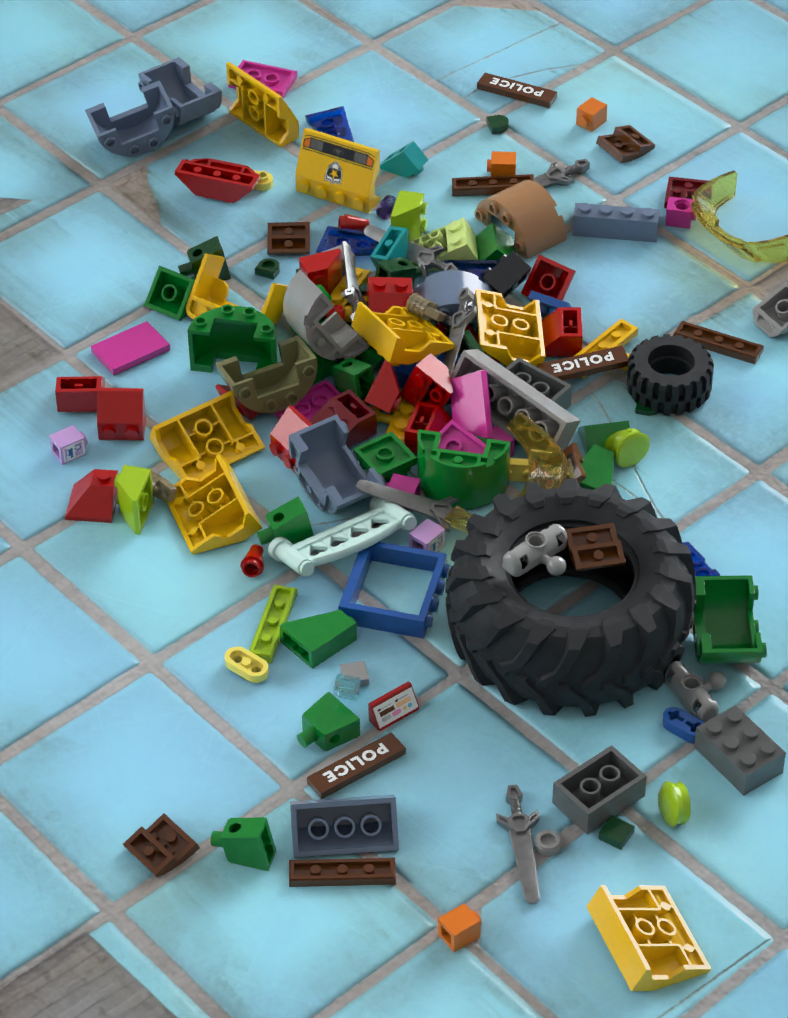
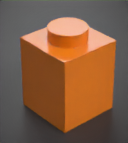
(591, 114)
(502, 163)
(459, 927)

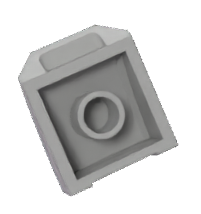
(772, 312)

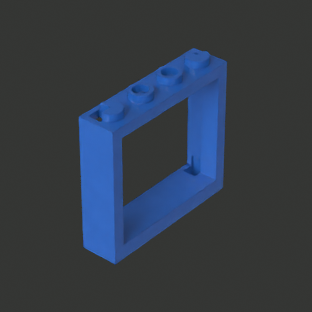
(391, 620)

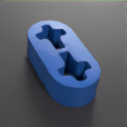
(682, 724)

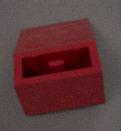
(354, 412)

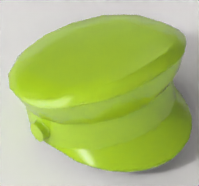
(628, 446)
(674, 803)

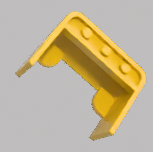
(211, 292)

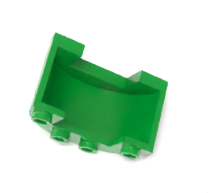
(231, 333)
(463, 475)
(725, 621)

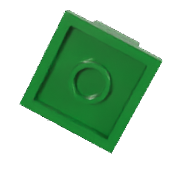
(386, 455)

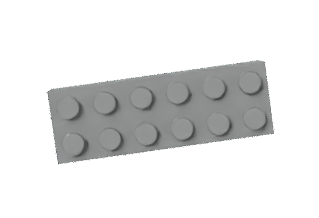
(512, 395)

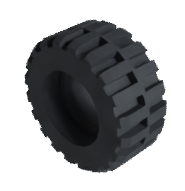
(671, 356)

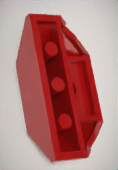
(217, 178)

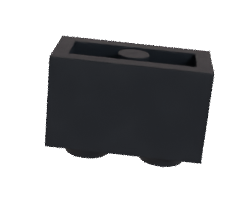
(507, 274)

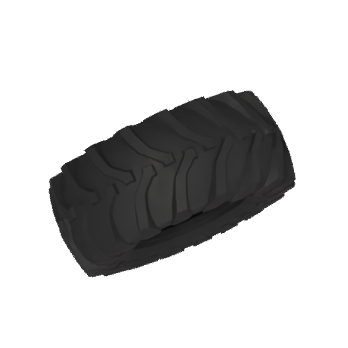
(561, 656)

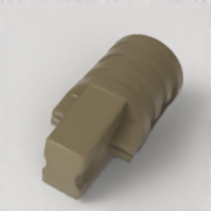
(424, 308)
(162, 488)

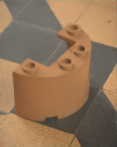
(529, 213)

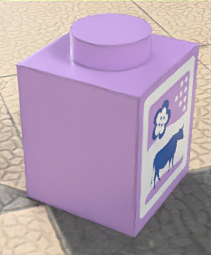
(68, 444)
(427, 536)

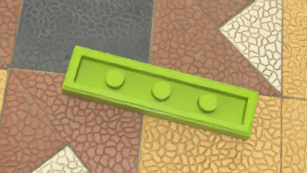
(275, 613)

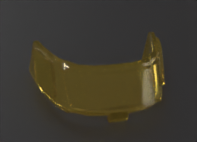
(710, 198)
(545, 462)

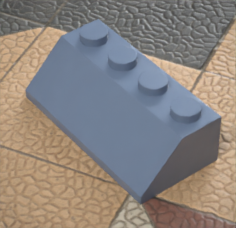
(615, 222)
(344, 825)

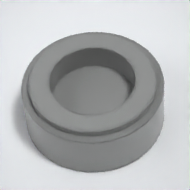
(548, 843)

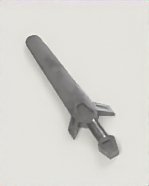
(559, 176)
(423, 257)
(352, 292)
(458, 324)
(417, 503)
(519, 828)

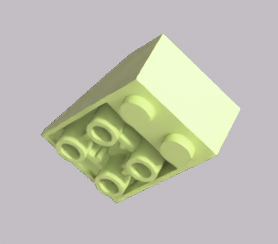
(455, 237)

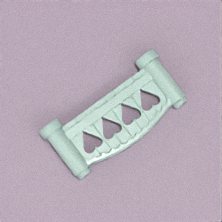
(298, 555)

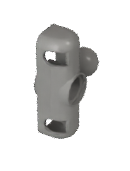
(538, 550)
(692, 691)

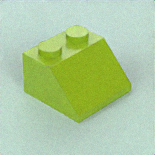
(410, 213)
(134, 495)

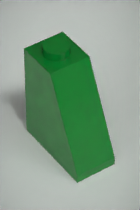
(598, 467)
(318, 636)

